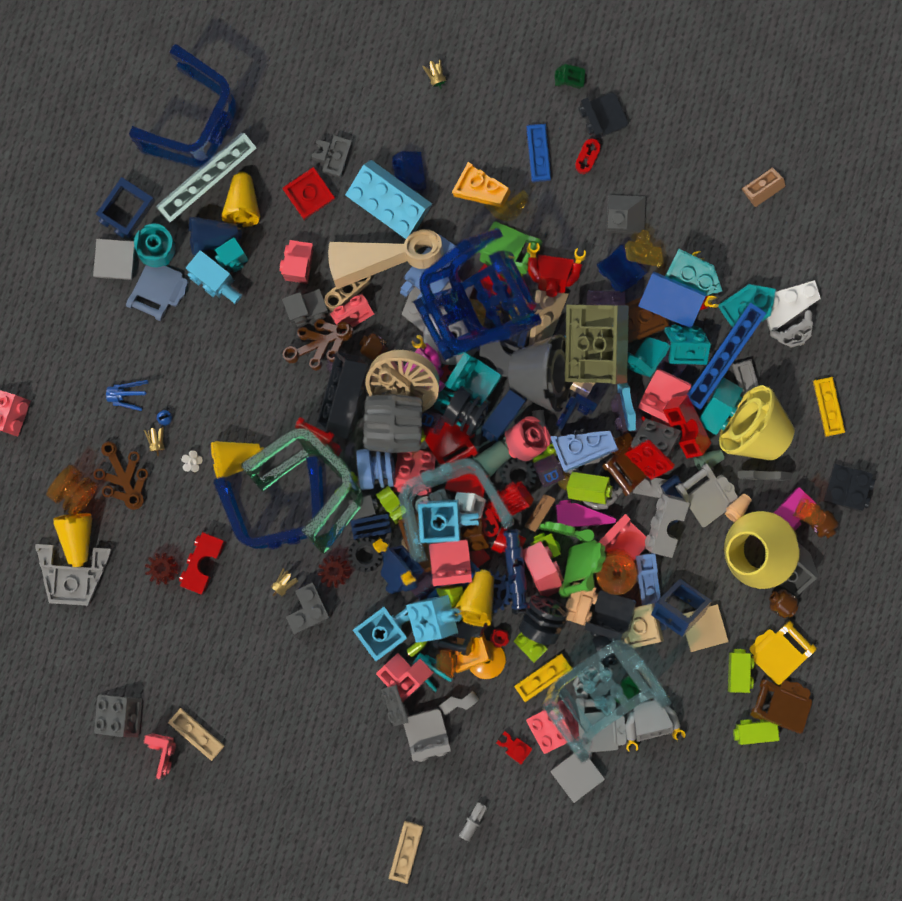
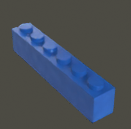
(725, 355)

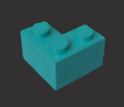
(721, 406)

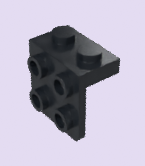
(603, 115)
(611, 616)

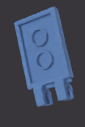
(414, 274)

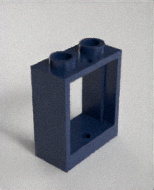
(147, 200)
(502, 416)
(681, 623)

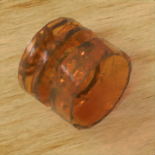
(69, 487)
(617, 560)

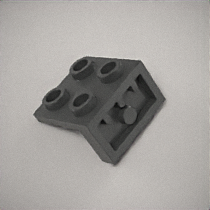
(662, 436)
(118, 716)

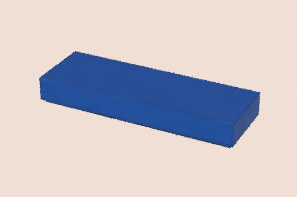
(538, 152)

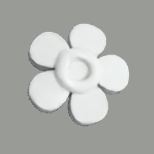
(191, 461)

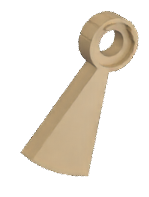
(357, 261)

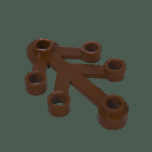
(320, 341)
(123, 478)

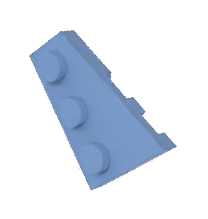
(583, 448)

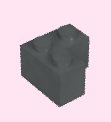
(305, 307)
(312, 612)

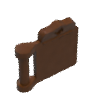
(630, 470)
(787, 707)

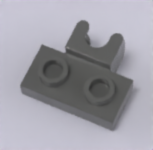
(333, 155)

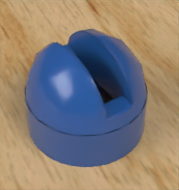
(166, 421)

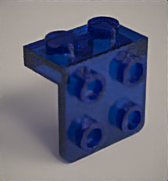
(620, 271)

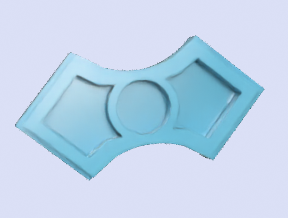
(629, 413)

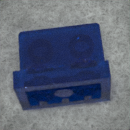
(584, 407)

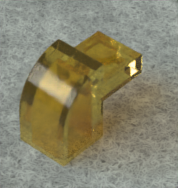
(509, 211)

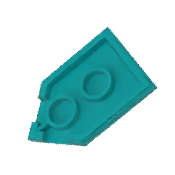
(694, 273)
(757, 295)

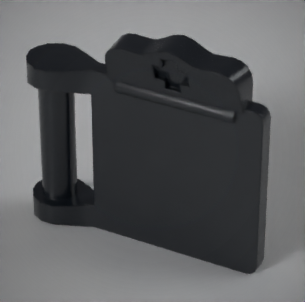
(465, 631)

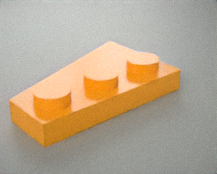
(480, 188)
(478, 655)

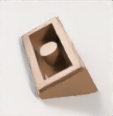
(764, 187)

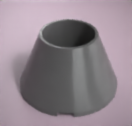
(539, 373)

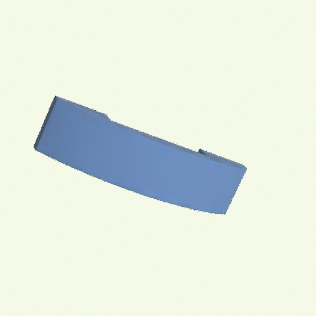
(648, 580)

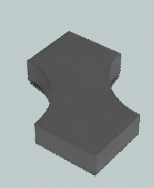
(495, 353)
(765, 475)

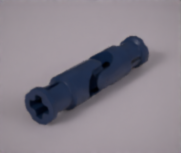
(516, 576)

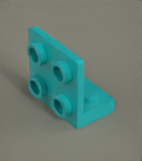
(687, 345)
(647, 356)
(474, 376)

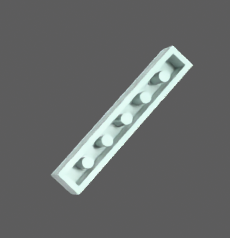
(206, 177)

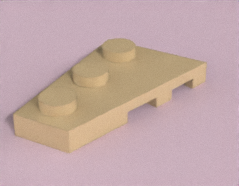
(550, 315)

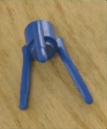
(117, 393)

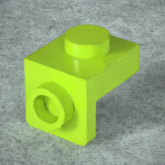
(548, 541)
(530, 648)

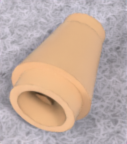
(738, 507)

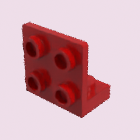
(649, 459)

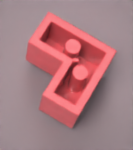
(297, 261)
(544, 572)
(404, 676)

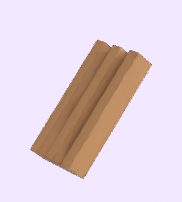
(539, 512)

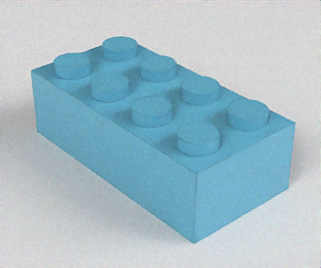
(388, 199)

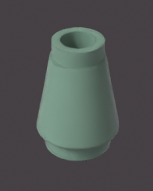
(710, 458)

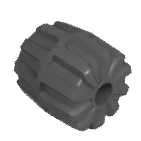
(393, 423)

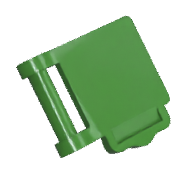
(511, 241)
(584, 536)
(581, 564)

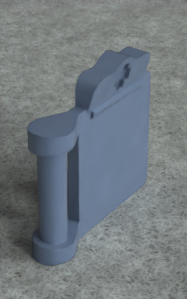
(160, 286)

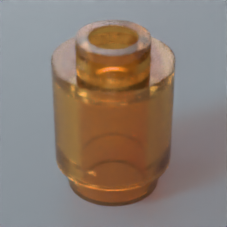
(446, 663)

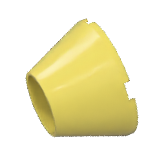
(758, 427)
(780, 547)

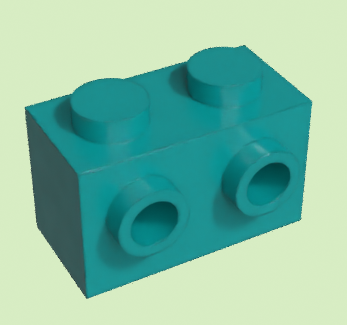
(231, 256)

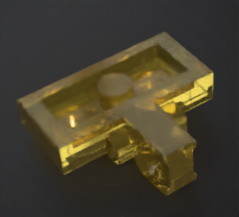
(643, 251)

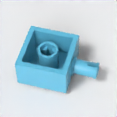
(212, 276)
(453, 521)
(433, 618)
(383, 621)

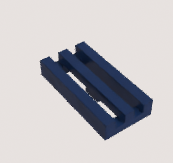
(355, 529)

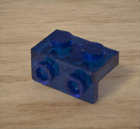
(409, 169)

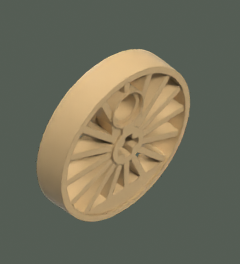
(407, 383)

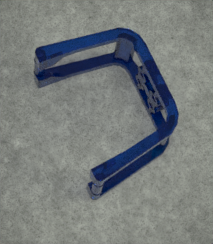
(215, 128)
(499, 261)
(436, 272)
(272, 541)

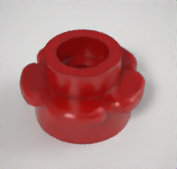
(494, 638)

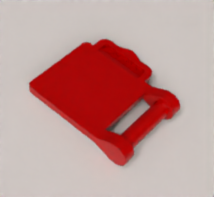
(325, 438)
(448, 442)

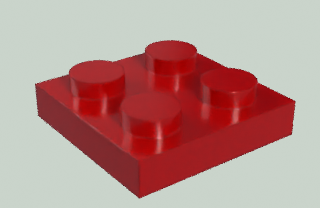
(308, 193)

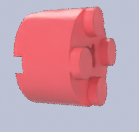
(527, 439)

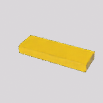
(829, 406)
(543, 677)

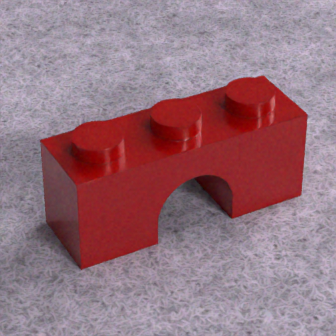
(694, 437)
(193, 578)

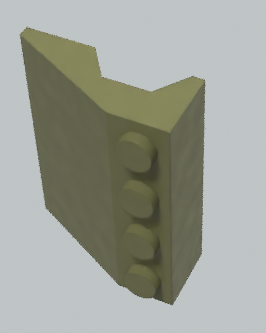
(596, 343)

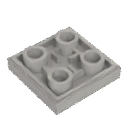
(114, 259)
(577, 777)

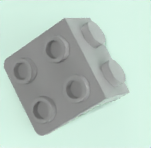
(427, 735)

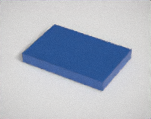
(672, 299)

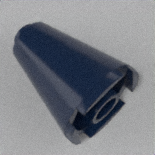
(210, 234)

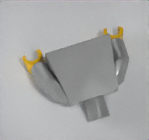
(651, 721)

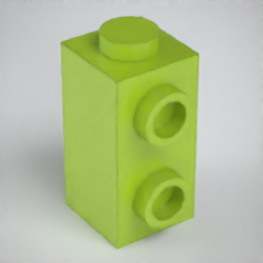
(589, 488)
(739, 671)
(755, 732)

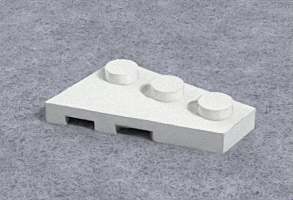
(792, 302)

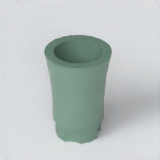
(493, 457)

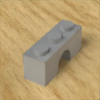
(668, 509)

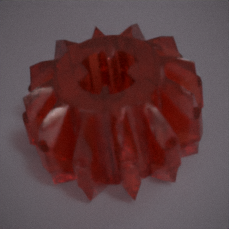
(327, 569)
(164, 574)

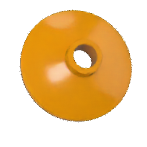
(494, 667)

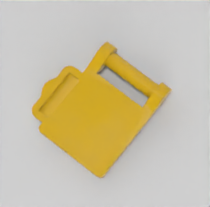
(777, 655)

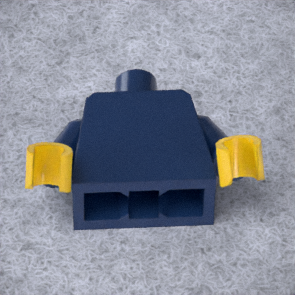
(398, 568)

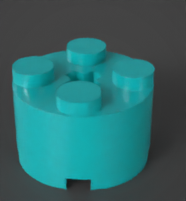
(145, 241)

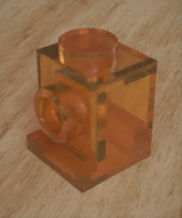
(809, 513)

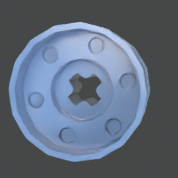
(375, 468)

